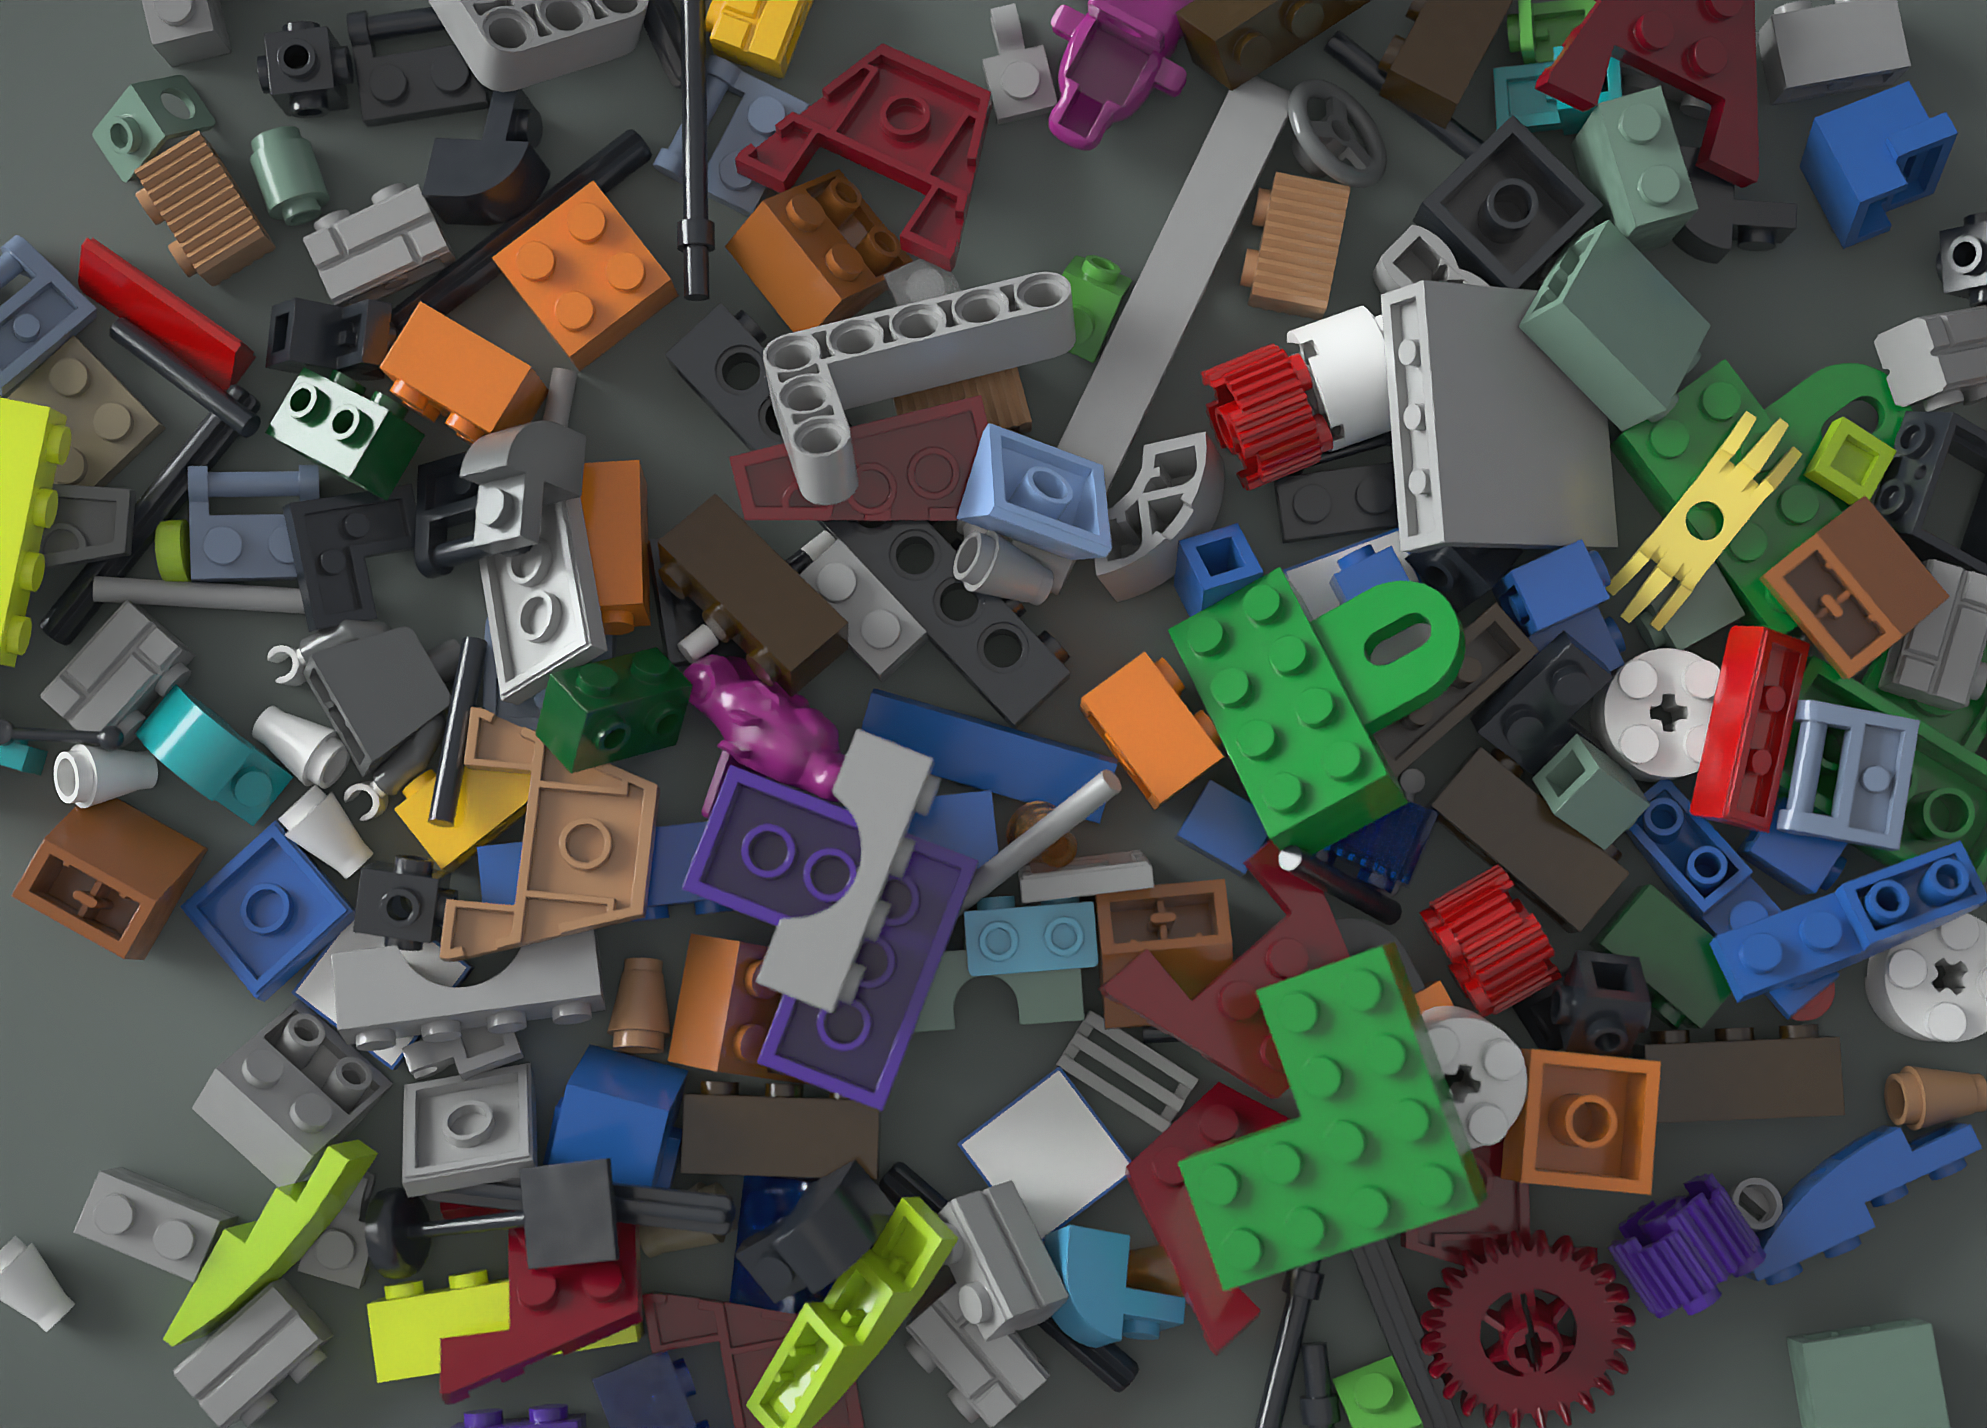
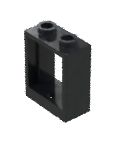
(1912, 478)

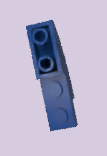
(1709, 878)
(1850, 923)
(1828, 1204)

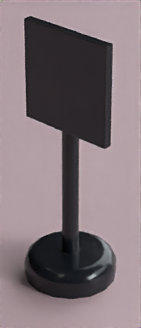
(564, 1215)

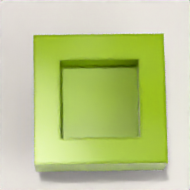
(1849, 461)

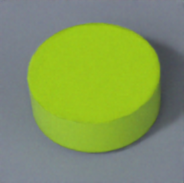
(173, 550)

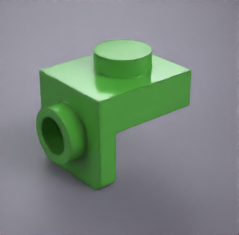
(1544, 26)
(1096, 298)
(1377, 1397)

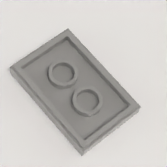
(543, 605)

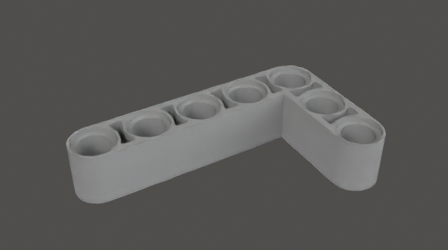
(538, 40)
(900, 353)

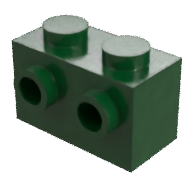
(347, 432)
(613, 709)
(1674, 957)

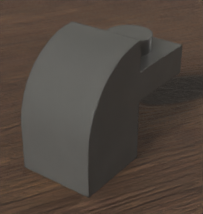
(517, 476)

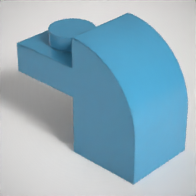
(1099, 1304)

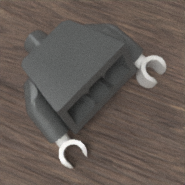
(379, 696)

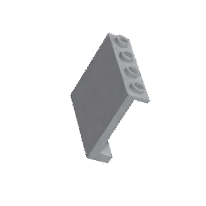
(1489, 428)

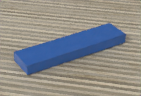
(985, 752)

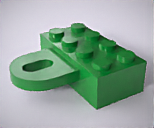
(1674, 451)
(1304, 698)
(1947, 776)

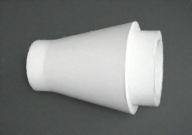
(304, 747)
(95, 775)
(326, 831)
(30, 1285)

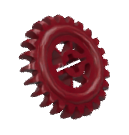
(1562, 1364)

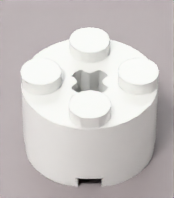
(1347, 374)
(1623, 718)
(1903, 990)
(1492, 1066)

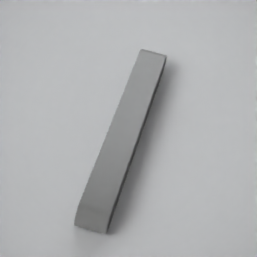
(1171, 286)

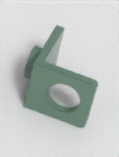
(141, 123)

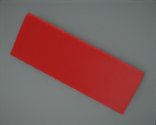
(162, 315)
(1749, 727)

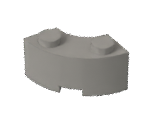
(1170, 501)

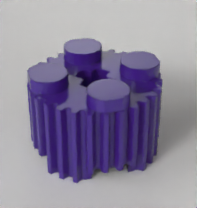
(1686, 1248)

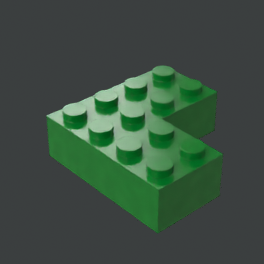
(1373, 1135)

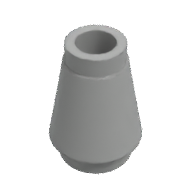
(1000, 569)

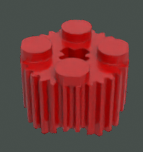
(1266, 414)
(1491, 941)

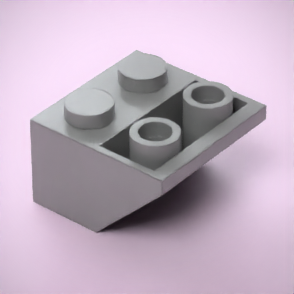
(290, 1094)

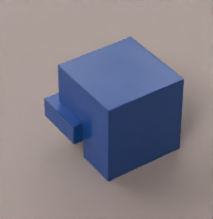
(1875, 160)
(621, 1112)

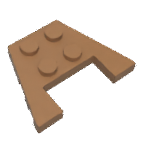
(581, 847)

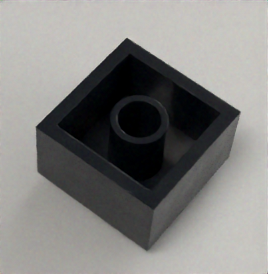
(1508, 208)

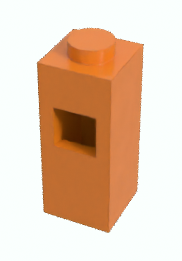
(618, 539)

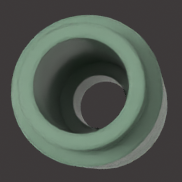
(288, 175)

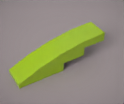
(265, 1249)
(860, 1314)

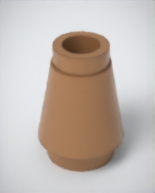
(640, 1009)
(1933, 1096)

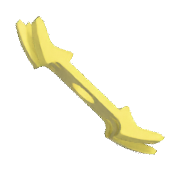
(1679, 552)

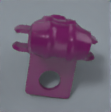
(1113, 64)
(764, 729)

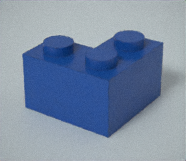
(1560, 595)

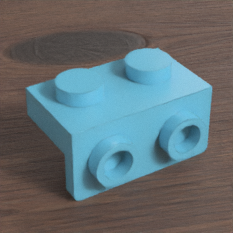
(1030, 938)

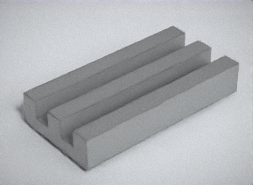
(1173, 1101)

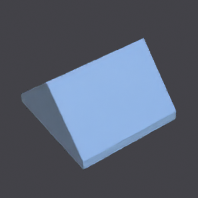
(1037, 496)

